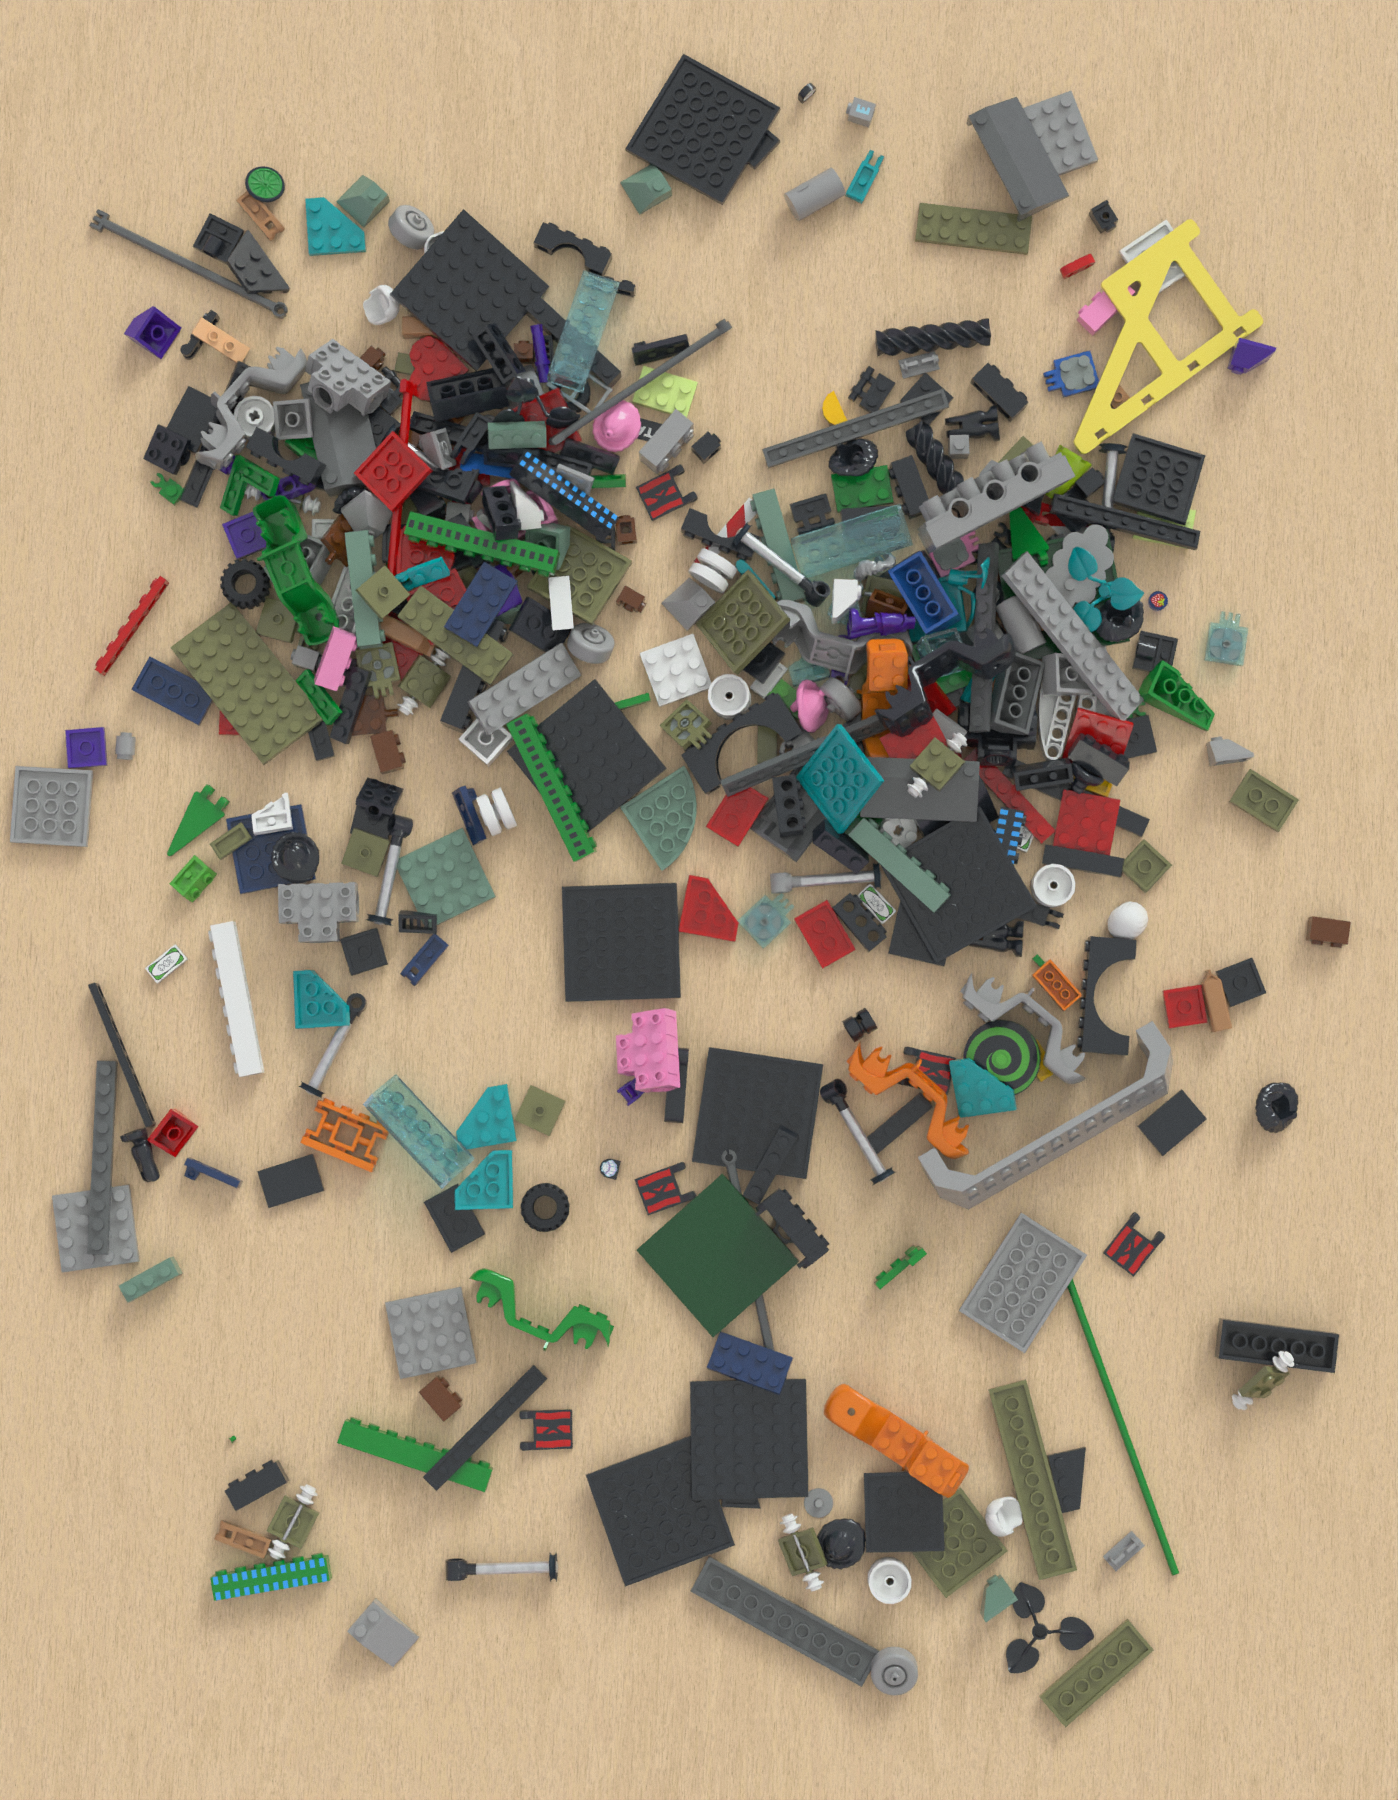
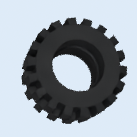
(235, 571)
(536, 1222)

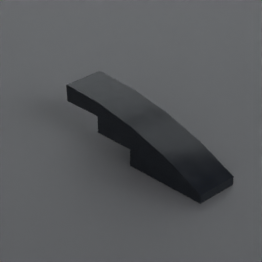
(1083, 861)

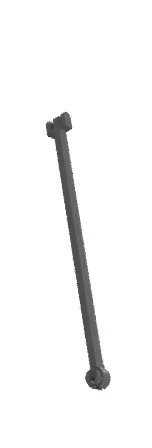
(185, 263)
(722, 327)
(759, 1303)

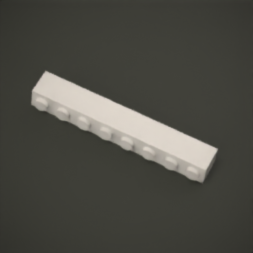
(237, 999)

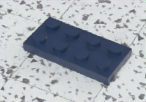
(480, 604)
(173, 690)
(750, 1363)

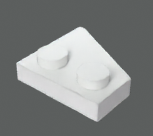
(273, 817)

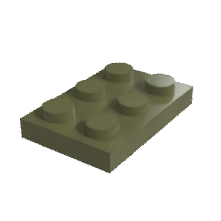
(1263, 800)

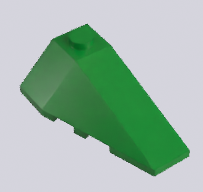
(1170, 693)

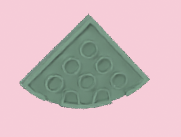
(664, 816)

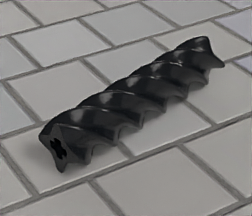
(931, 337)
(930, 453)

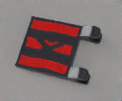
(662, 494)
(933, 1065)
(660, 1189)
(1130, 1247)
(550, 1428)

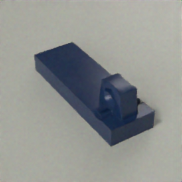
(464, 799)
(196, 1167)

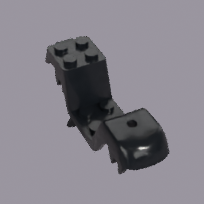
(912, 707)

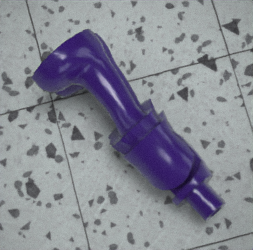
(882, 623)

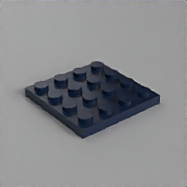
(253, 859)

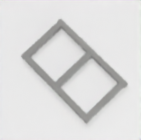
(572, 400)

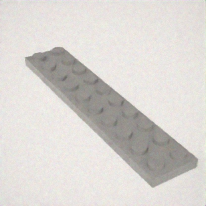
(1072, 637)

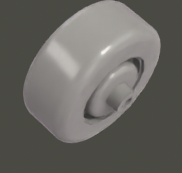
(410, 226)
(590, 643)
(841, 699)
(894, 1671)

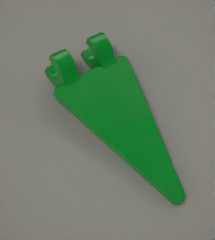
(1026, 537)
(198, 818)

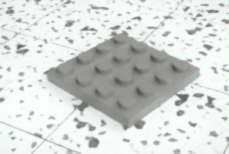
(1062, 132)
(51, 806)
(72, 1230)
(430, 1332)

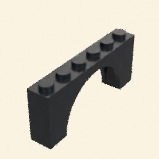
(771, 713)
(1094, 1033)

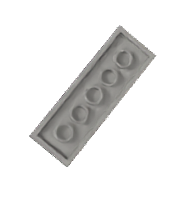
(524, 688)

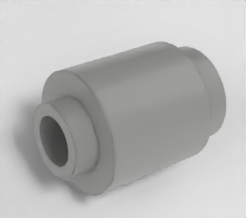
(125, 746)

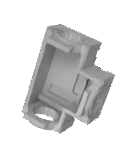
(345, 379)
(318, 909)

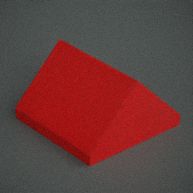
(173, 1132)

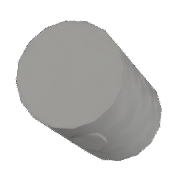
(814, 194)
(1020, 624)

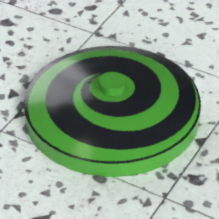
(1006, 1052)

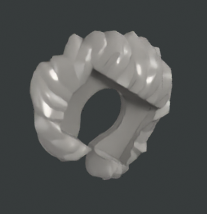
(871, 568)

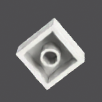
(485, 746)

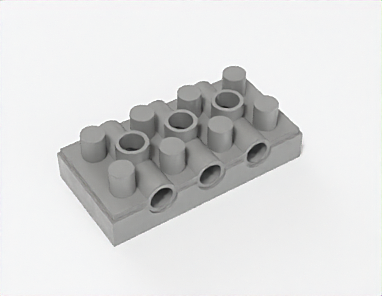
(1009, 493)

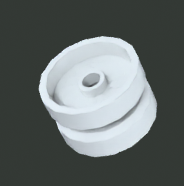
(253, 408)
(712, 570)
(723, 687)
(495, 812)
(1044, 893)
(889, 1568)

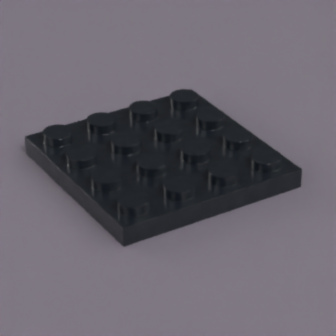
(1158, 479)
(902, 1514)

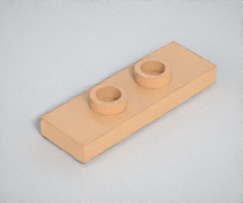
(220, 340)

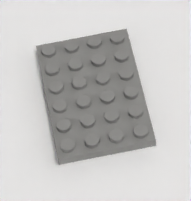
(1022, 1282)

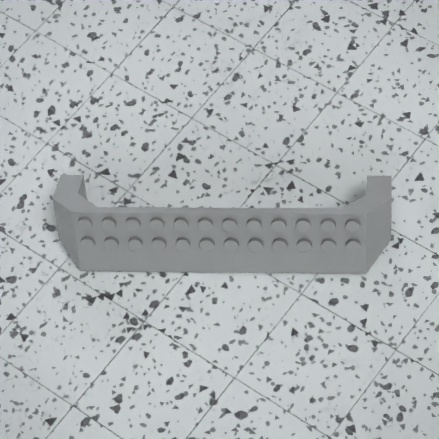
(971, 1190)

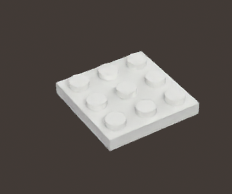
(1147, 240)
(676, 670)

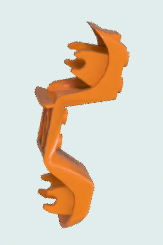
(885, 669)
(873, 1074)
(896, 1440)

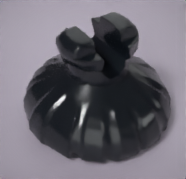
(1084, 778)

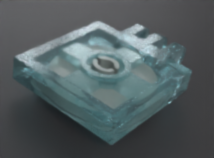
(1226, 641)
(766, 919)

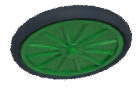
(264, 184)

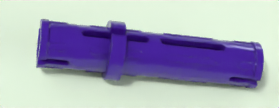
(540, 352)

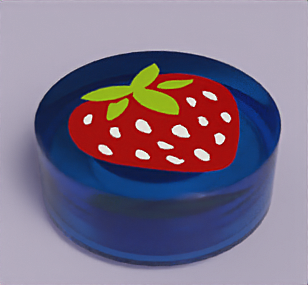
(1157, 601)

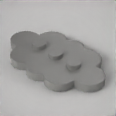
(1093, 541)

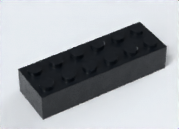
(467, 686)
(1261, 1342)

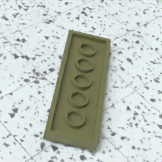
(973, 228)
(428, 617)
(1096, 1673)

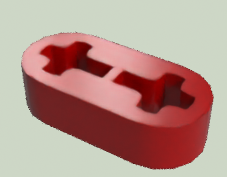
(1077, 266)

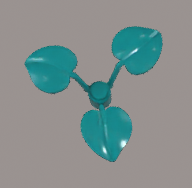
(960, 578)
(1121, 590)

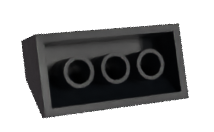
(466, 394)

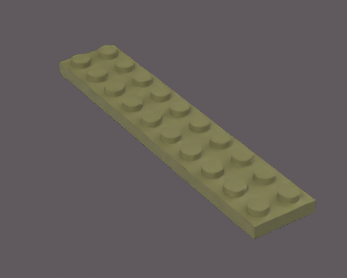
(1032, 1479)

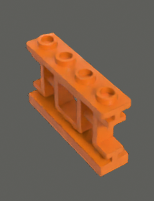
(340, 1148)

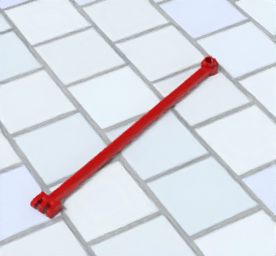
(408, 389)

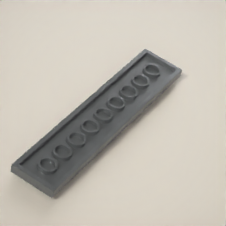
(784, 1621)

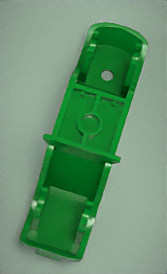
(289, 570)
(584, 1323)

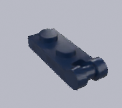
(424, 959)

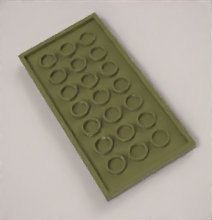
(247, 683)

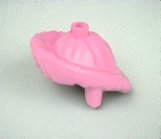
(617, 427)
(810, 706)

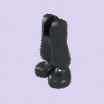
(972, 424)
(998, 940)
(142, 1154)

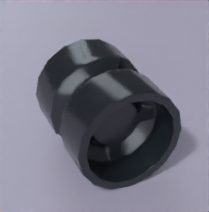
(859, 1025)

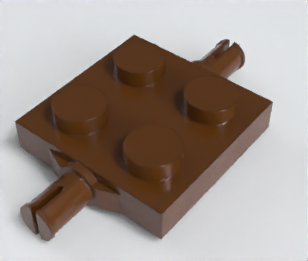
(335, 540)
(373, 716)

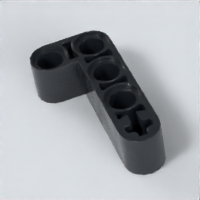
(676, 1098)

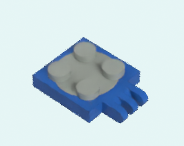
(1073, 374)

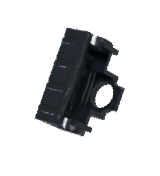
(996, 747)
(795, 1226)

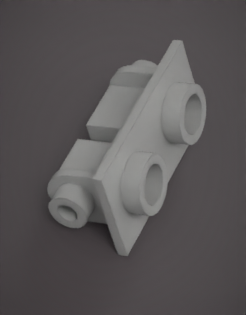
(919, 364)
(1123, 1551)

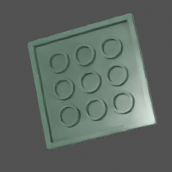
(445, 877)

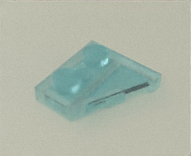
(803, 670)

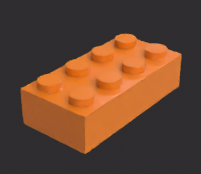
(1056, 985)

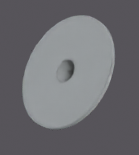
(818, 1503)

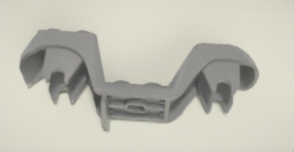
(229, 436)
(825, 648)
(987, 1003)

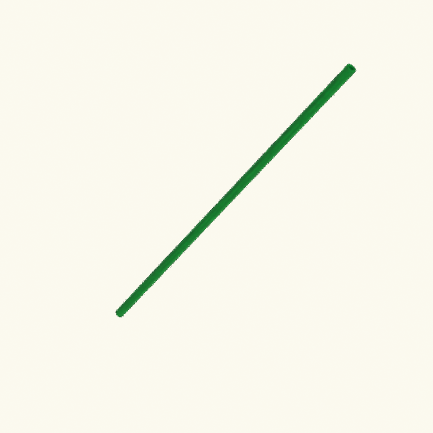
(1122, 1428)

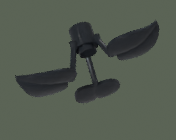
(525, 390)
(1023, 1656)

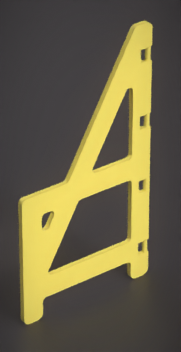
(1150, 271)

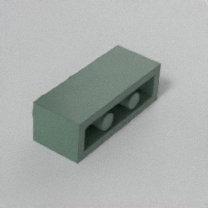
(516, 435)
(150, 1279)

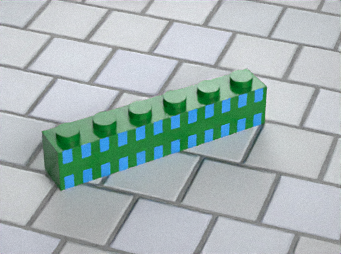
(270, 1577)

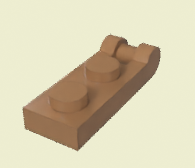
(260, 215)
(243, 1539)

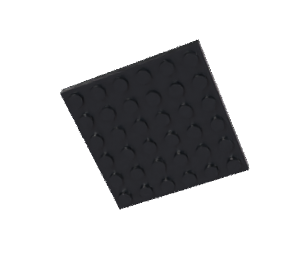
(703, 129)
(467, 284)
(597, 753)
(981, 884)
(621, 942)
(748, 1101)
(748, 1440)
(652, 1515)

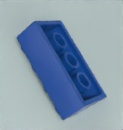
(924, 594)

